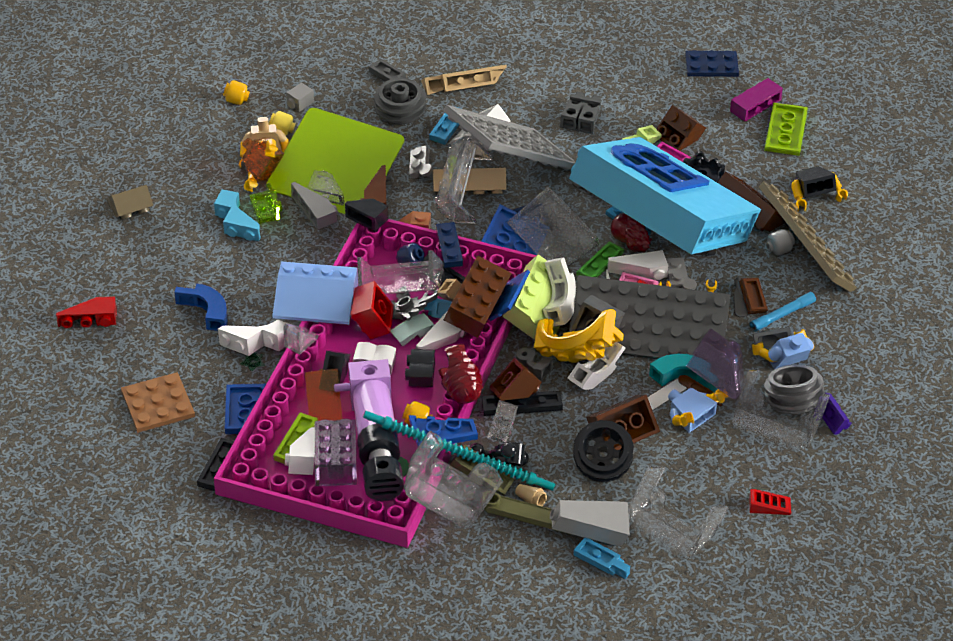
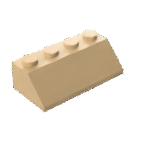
(478, 181)

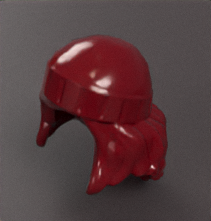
(630, 232)

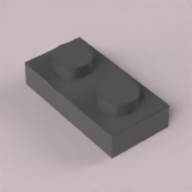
(385, 70)

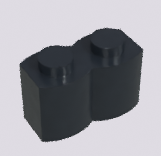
(421, 367)

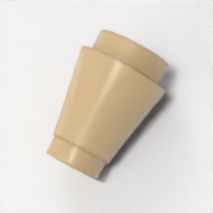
(531, 494)

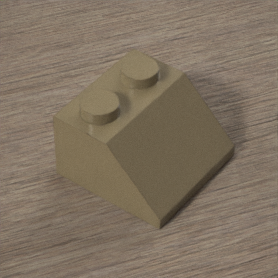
(130, 201)

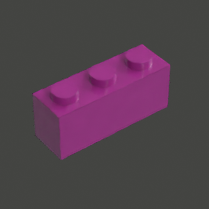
(756, 99)

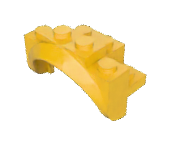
(580, 344)

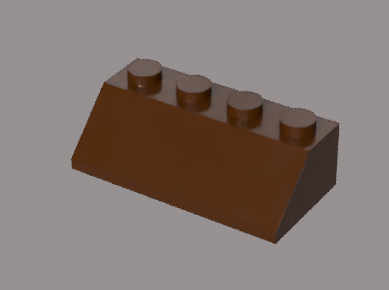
(768, 217)

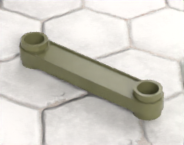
(520, 511)

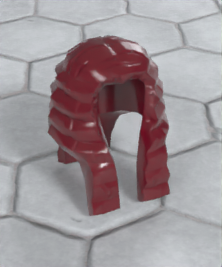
(462, 377)

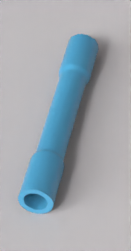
(800, 302)

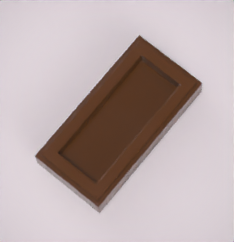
(753, 295)

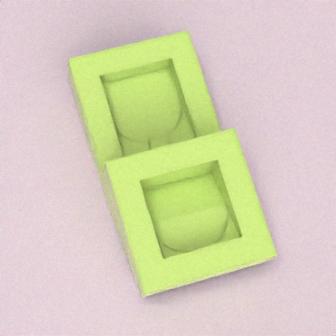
(648, 133)

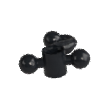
(509, 452)

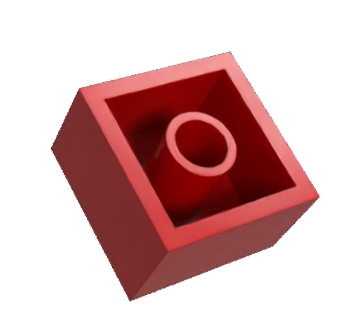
(372, 310)

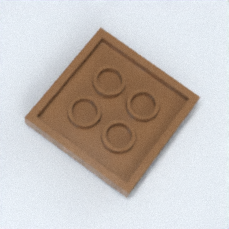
(157, 402)

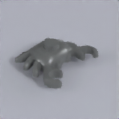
(409, 307)

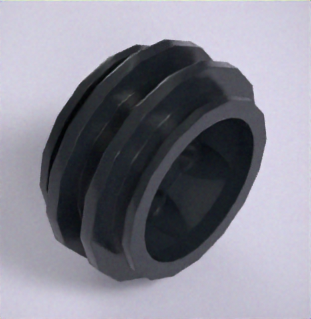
(601, 468)

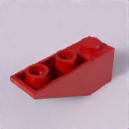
(102, 307)

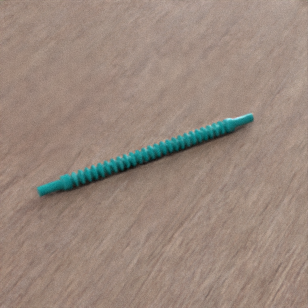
(530, 478)

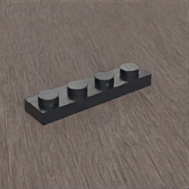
(536, 402)

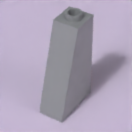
(593, 520)

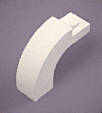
(563, 292)

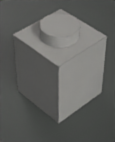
(300, 97)

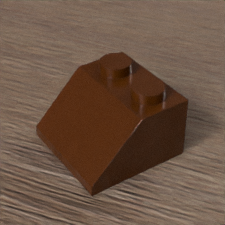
(515, 382)

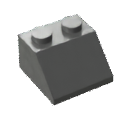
(590, 310)

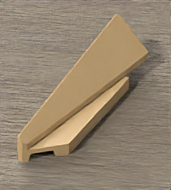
(463, 79)

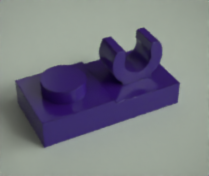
(835, 417)

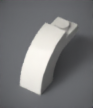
(594, 372)

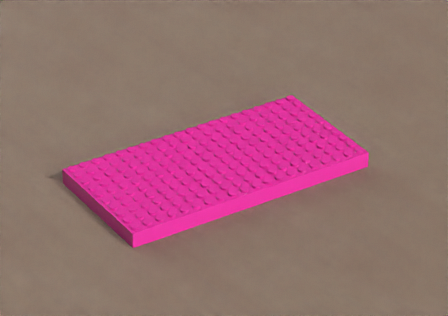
(249, 467)

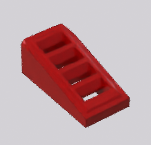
(763, 508)

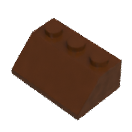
(633, 414)

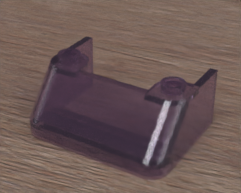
(719, 363)

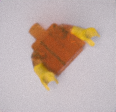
(260, 160)

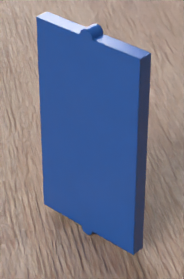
(509, 295)

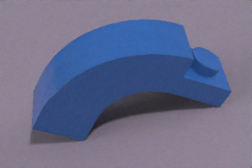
(205, 298)

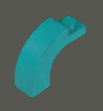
(672, 366)

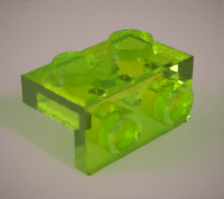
(266, 205)

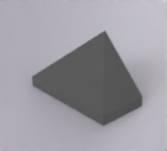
(770, 337)

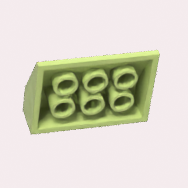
(532, 299)

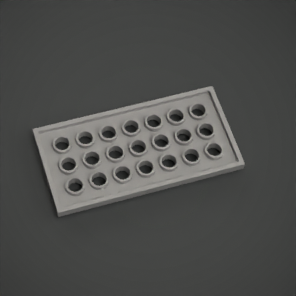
(509, 138)

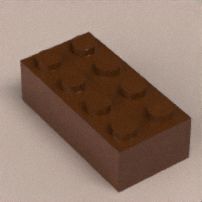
(477, 296)

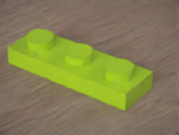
(299, 427)

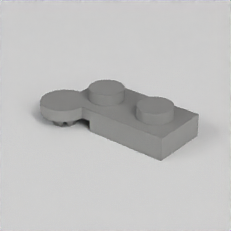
(420, 162)
(678, 275)

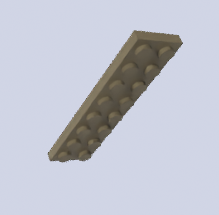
(807, 236)

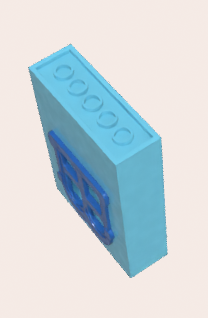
(664, 194)

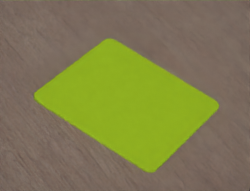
(338, 146)

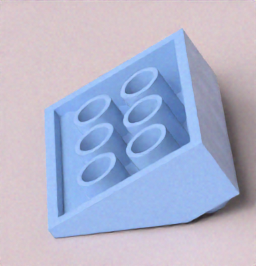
(315, 292)

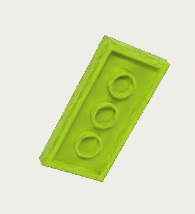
(786, 129)

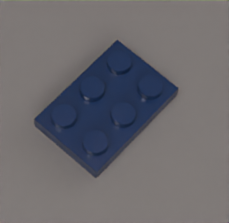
(712, 63)

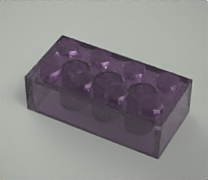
(335, 452)

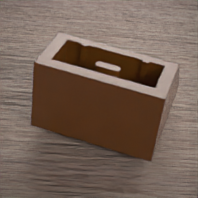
(679, 129)

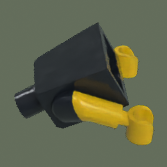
(815, 182)

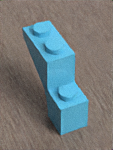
(235, 220)

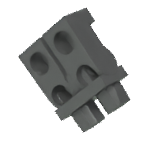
(581, 111)

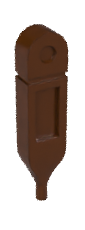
(688, 382)

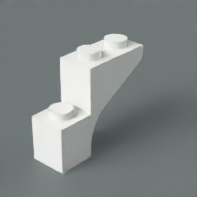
(250, 339)

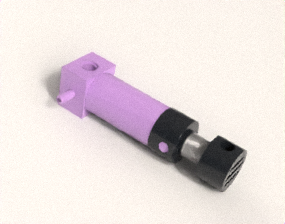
(377, 447)

